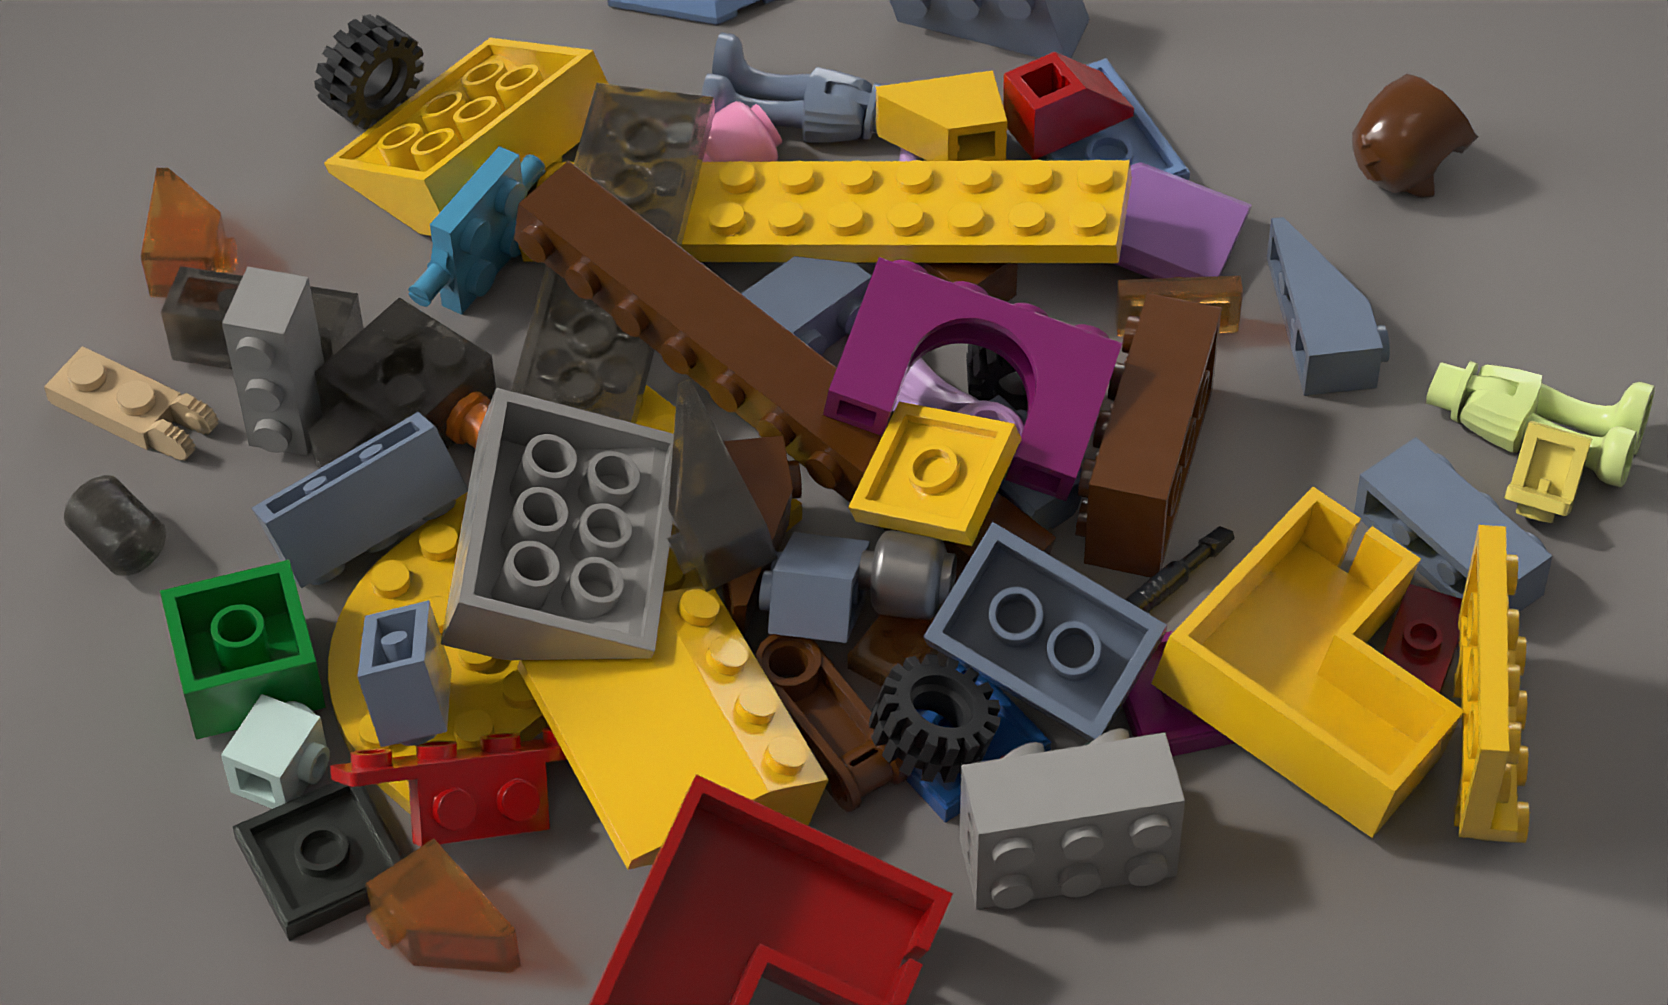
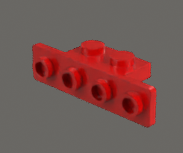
(466, 790)

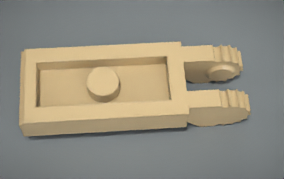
(129, 404)

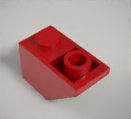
(1059, 103)

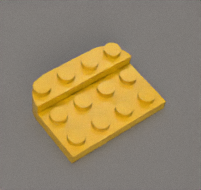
(1491, 697)

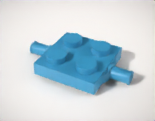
(477, 232)

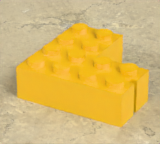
(1288, 668)

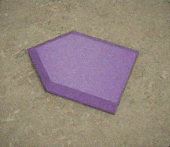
(1178, 226)

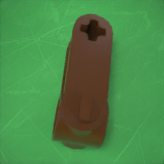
(828, 718)

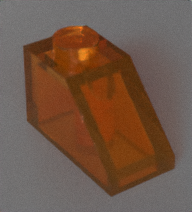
(182, 232)
(439, 915)

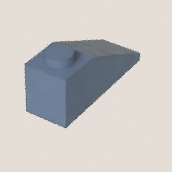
(1324, 317)

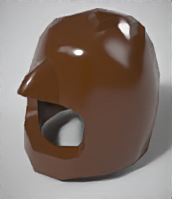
(1409, 135)

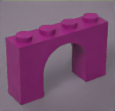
(916, 312)

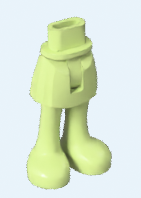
(1506, 399)

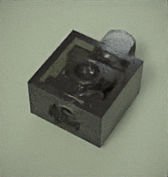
(389, 373)

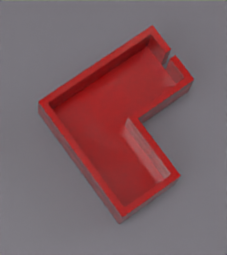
(770, 899)

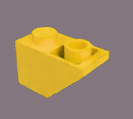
(945, 117)

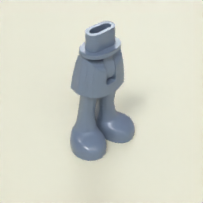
(823, 103)

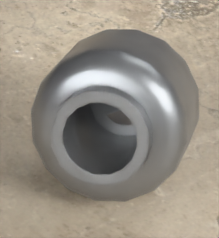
(907, 575)

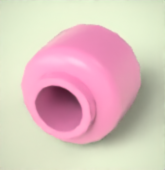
(742, 135)

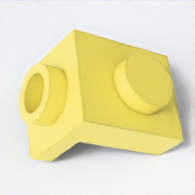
(1548, 472)

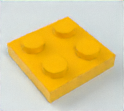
(935, 473)

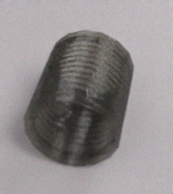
(115, 525)

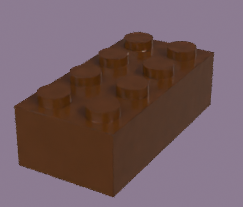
(1148, 435)

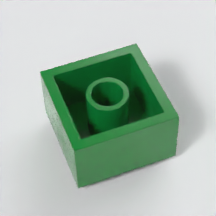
(241, 641)

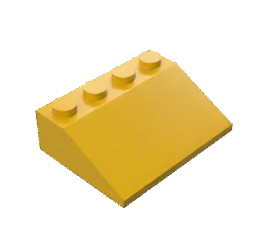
(495, 96)
(655, 722)

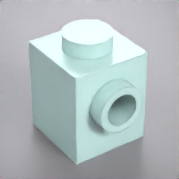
(276, 752)

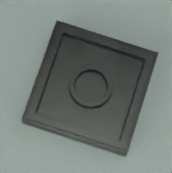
(317, 855)

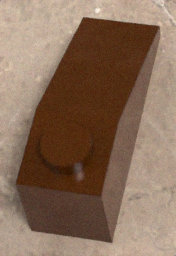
(772, 485)

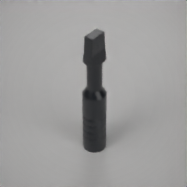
(1177, 572)

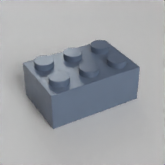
(1045, 633)

